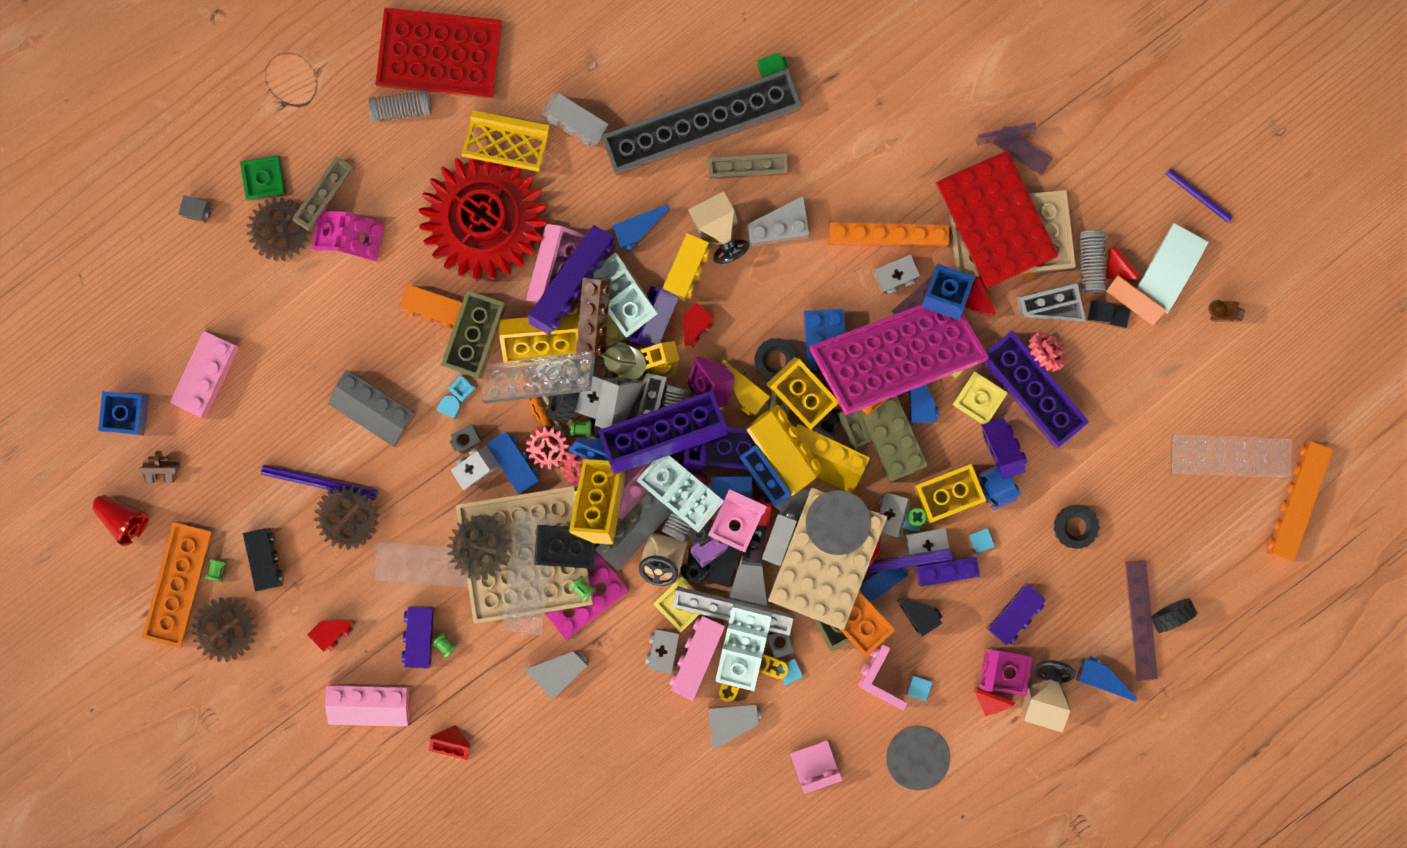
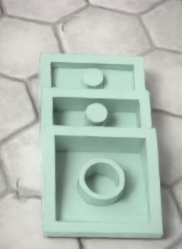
(1172, 265)
(627, 300)
(680, 491)
(743, 647)

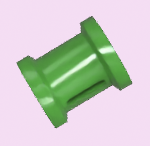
(581, 428)
(922, 516)
(216, 570)
(582, 588)
(444, 645)

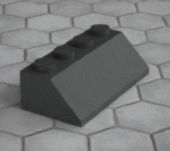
(371, 408)
(634, 530)

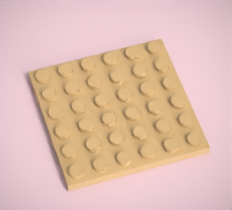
(489, 595)

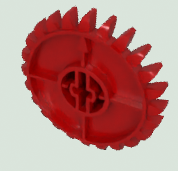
(504, 241)

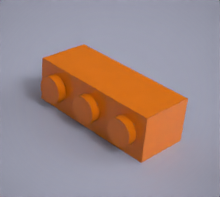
(430, 306)

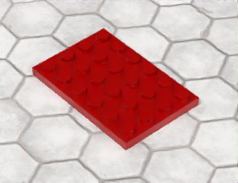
(438, 53)
(996, 219)

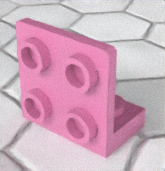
(815, 767)

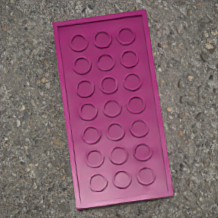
(896, 356)

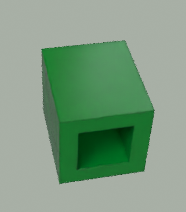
(771, 64)

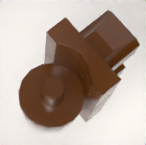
(1225, 311)
(159, 465)

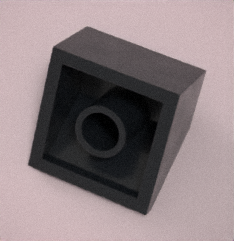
(921, 616)

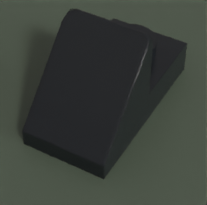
(1108, 314)
(754, 551)

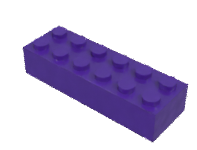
(1034, 390)
(663, 432)

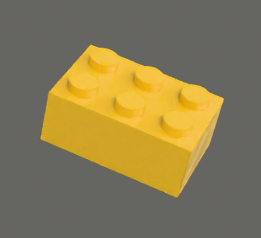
(687, 267)
(802, 393)
(949, 493)

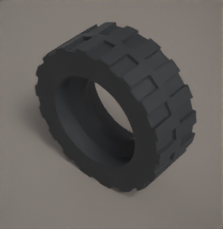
(767, 347)
(562, 406)
(1090, 533)
(1174, 615)

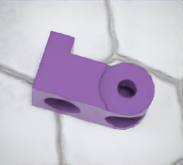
(708, 552)

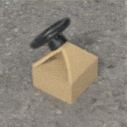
(717, 224)
(662, 558)
(1046, 701)

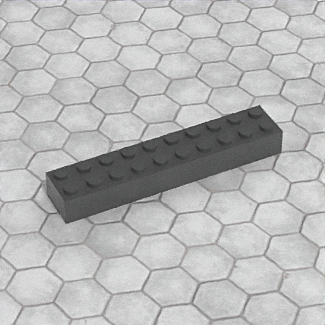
(701, 122)

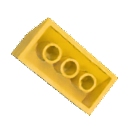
(525, 342)
(784, 449)
(839, 464)
(597, 502)

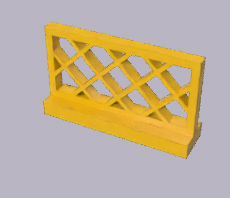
(513, 127)

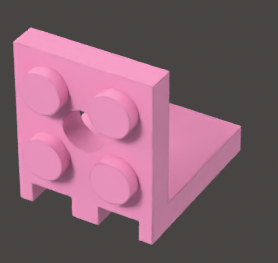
(737, 508)
(869, 673)

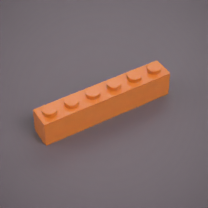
(888, 235)
(1299, 501)

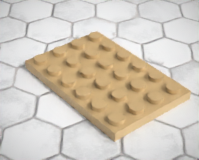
(1055, 217)
(820, 582)

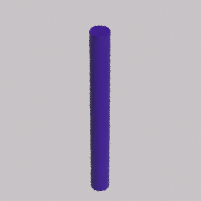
(1198, 195)

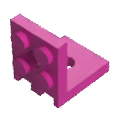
(342, 231)
(993, 672)

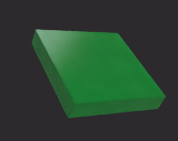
(262, 178)

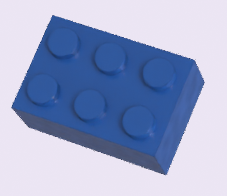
(821, 326)

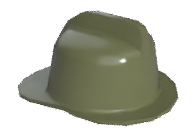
(625, 360)

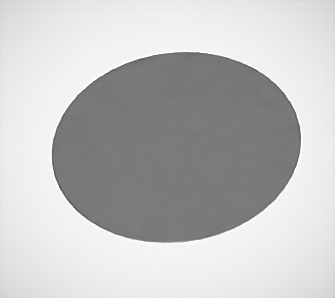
(838, 522)
(918, 758)

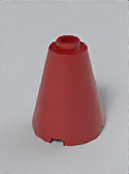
(120, 519)

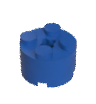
(998, 490)

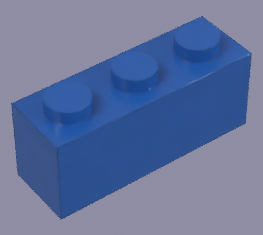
(514, 462)
(765, 475)

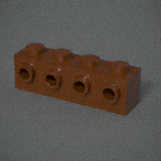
(593, 316)

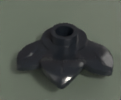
(693, 569)

